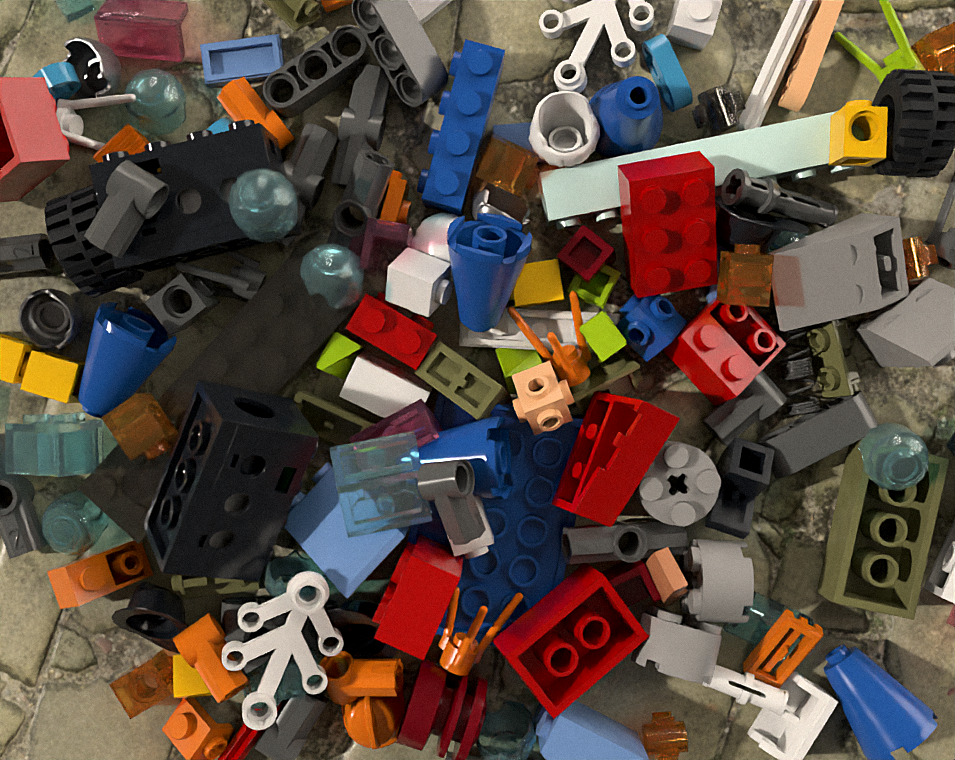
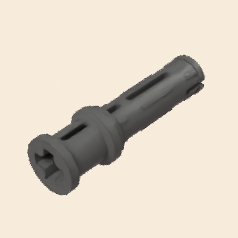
(766, 196)

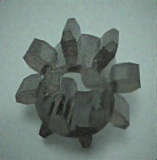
(718, 109)

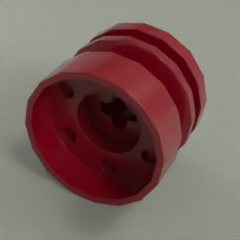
(443, 711)

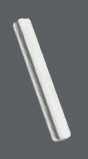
(776, 64)

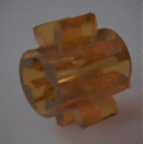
(918, 257)
(665, 736)

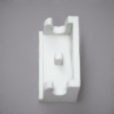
(382, 386)
(798, 727)

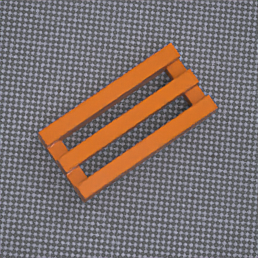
(785, 622)

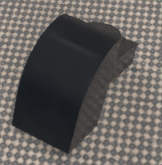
(743, 475)

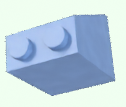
(320, 530)
(585, 735)

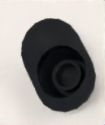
(743, 226)
(154, 615)
(357, 629)

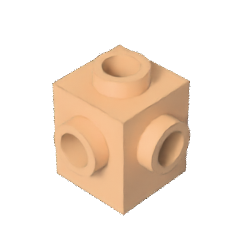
(542, 398)

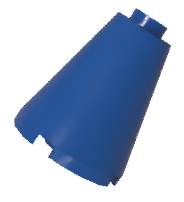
(627, 116)
(485, 266)
(120, 357)
(482, 445)
(877, 705)

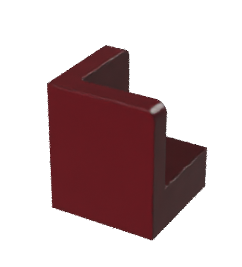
(586, 254)
(632, 582)

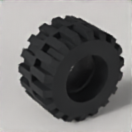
(917, 122)
(84, 263)

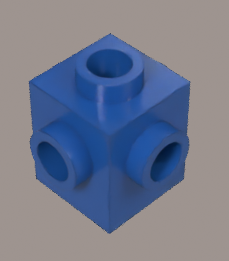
(649, 324)

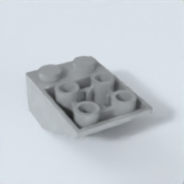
(839, 271)
(913, 329)

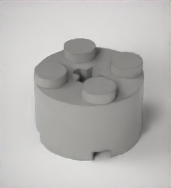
(697, 486)
(717, 581)
(678, 647)

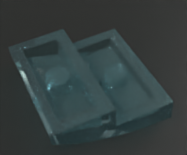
(379, 484)

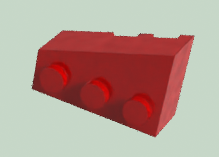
(611, 455)

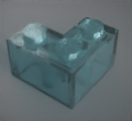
(54, 445)

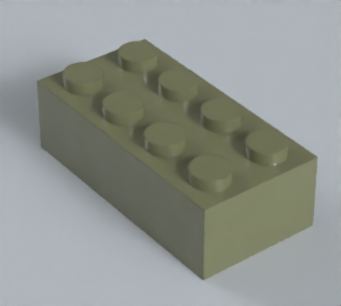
(880, 539)

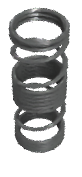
(798, 368)

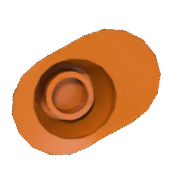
(374, 719)

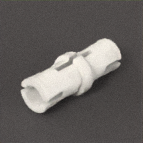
(770, 699)

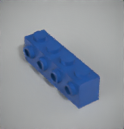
(463, 127)

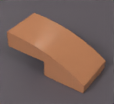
(666, 576)

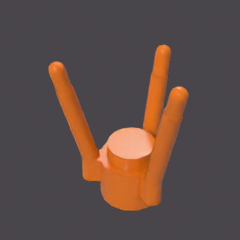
(566, 360)
(462, 649)

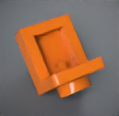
(396, 206)
(196, 732)

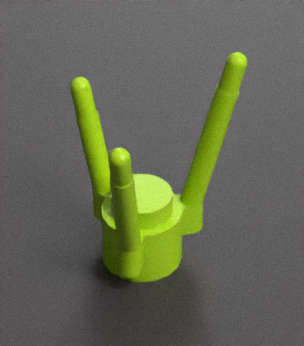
(901, 58)

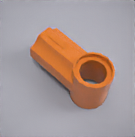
(245, 104)
(202, 649)
(361, 677)

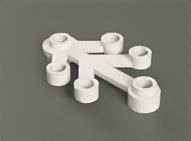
(598, 14)
(284, 641)

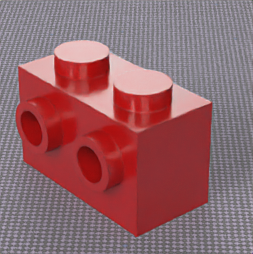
(393, 332)

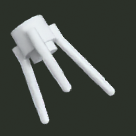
(72, 124)

